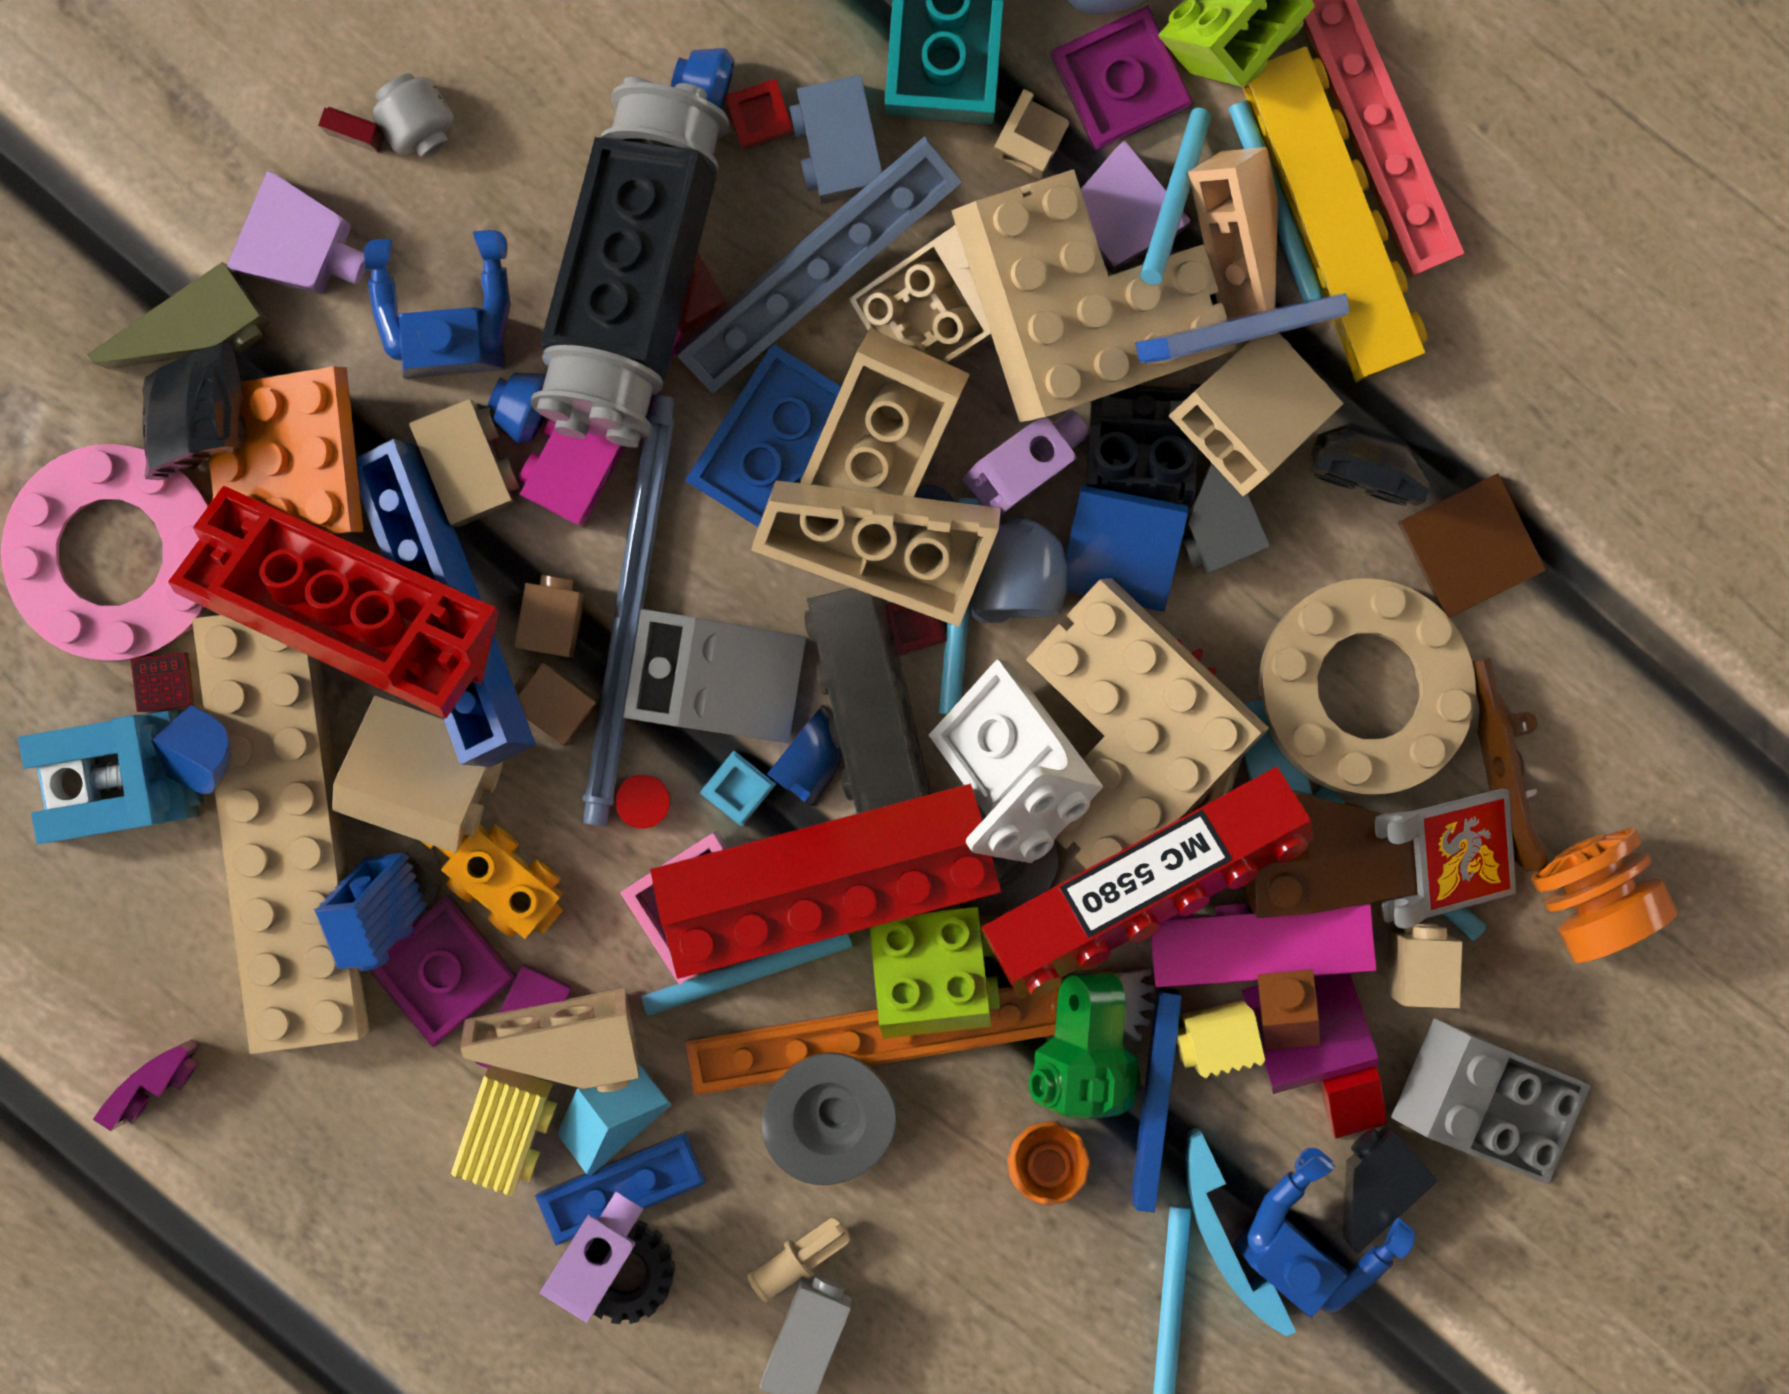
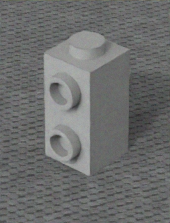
(807, 1338)

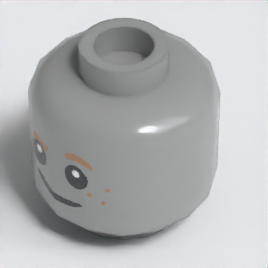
(413, 116)

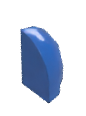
(194, 750)
(809, 760)

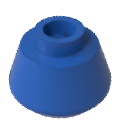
(708, 70)
(513, 406)

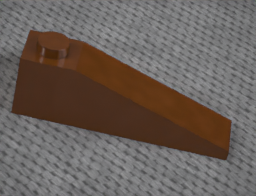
(1338, 868)

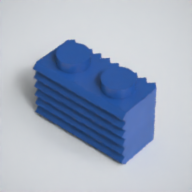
(370, 911)

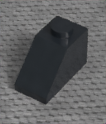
(1380, 1185)

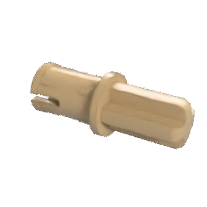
(799, 1259)

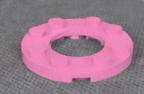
(33, 564)

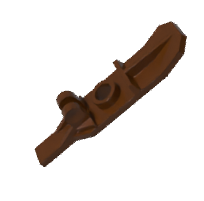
(1505, 764)

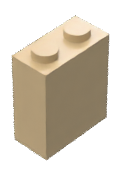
(1256, 410)
(410, 779)

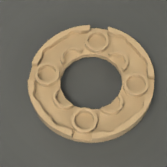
(1299, 720)

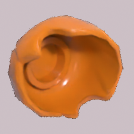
(1048, 1163)

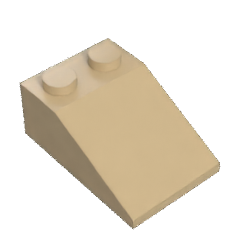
(885, 419)
(569, 1042)

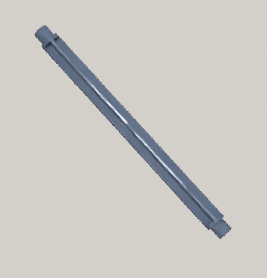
(628, 609)

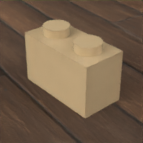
(465, 462)
(1424, 967)

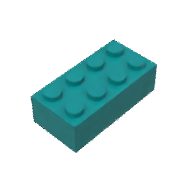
(944, 60)

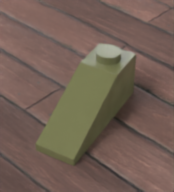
(199, 316)

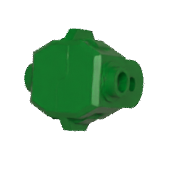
(1084, 1066)

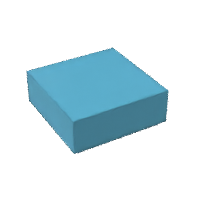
(738, 788)

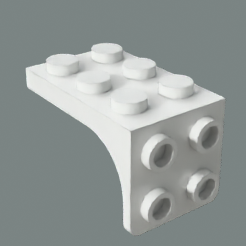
(1017, 765)

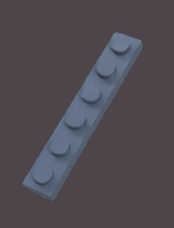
(818, 265)

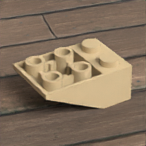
(928, 301)

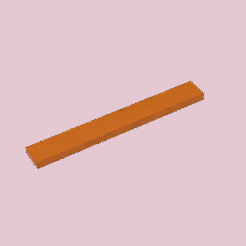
(769, 1051)

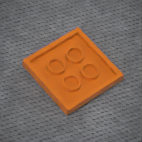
(297, 449)

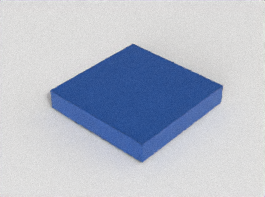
(1125, 540)

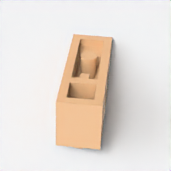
(1239, 227)

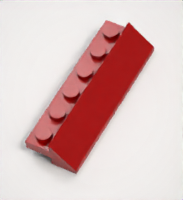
(337, 602)
(822, 881)

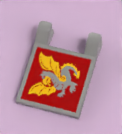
(1459, 855)

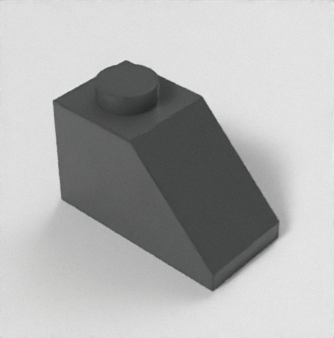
(1221, 525)

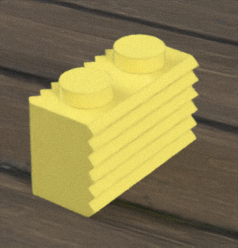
(1219, 1039)
(503, 1129)

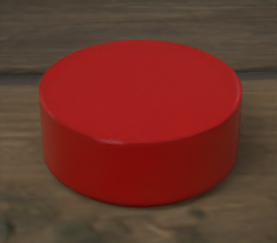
(643, 801)

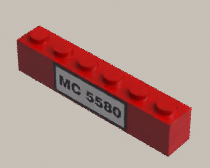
(1149, 884)

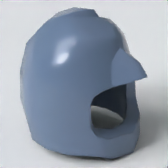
(1021, 574)

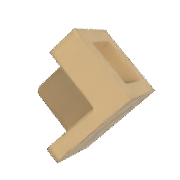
(1030, 136)

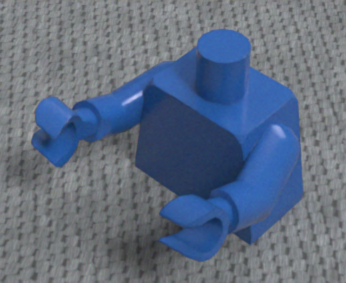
(449, 338)
(1296, 1262)

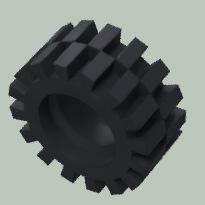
(657, 1283)

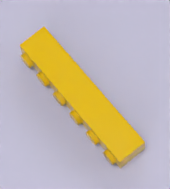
(1334, 214)

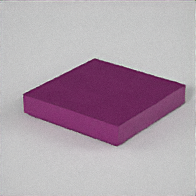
(1121, 78)
(443, 971)
(1344, 1038)

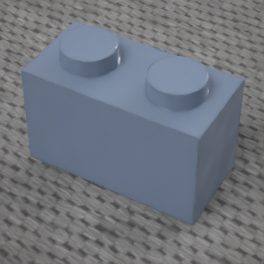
(838, 137)

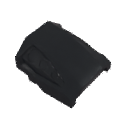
(192, 411)
(1139, 447)
(1372, 461)

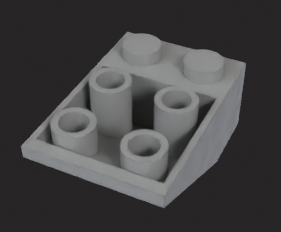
(714, 676)
(1490, 1102)

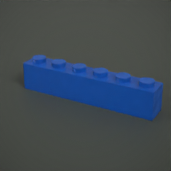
(416, 533)

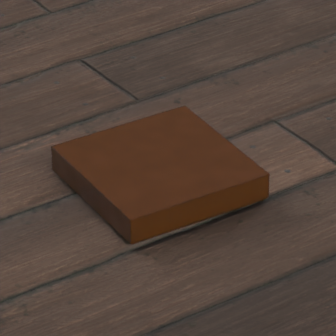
(1471, 546)

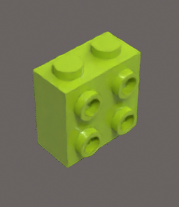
(1231, 37)
(933, 974)

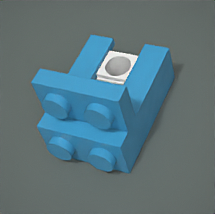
(148, 791)

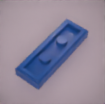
(641, 1177)

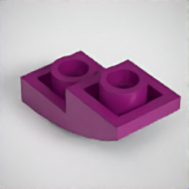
(157, 1076)

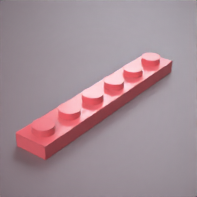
(1382, 135)

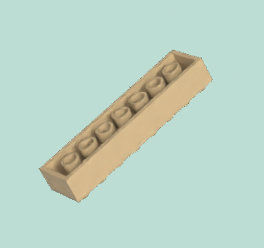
(279, 836)

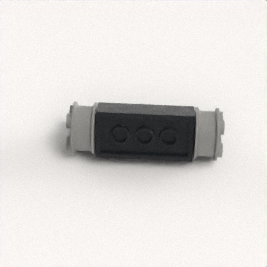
(629, 261)

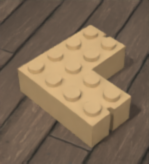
(1055, 311)
(1161, 715)

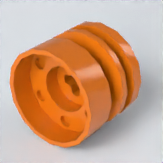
(1607, 901)

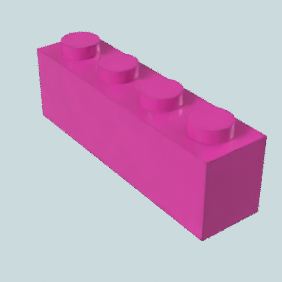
(572, 470)
(1241, 946)

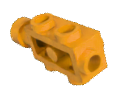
(505, 876)

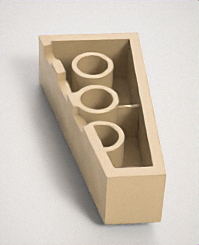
(882, 544)

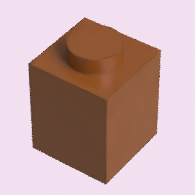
(1289, 1009)

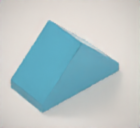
(605, 1122)

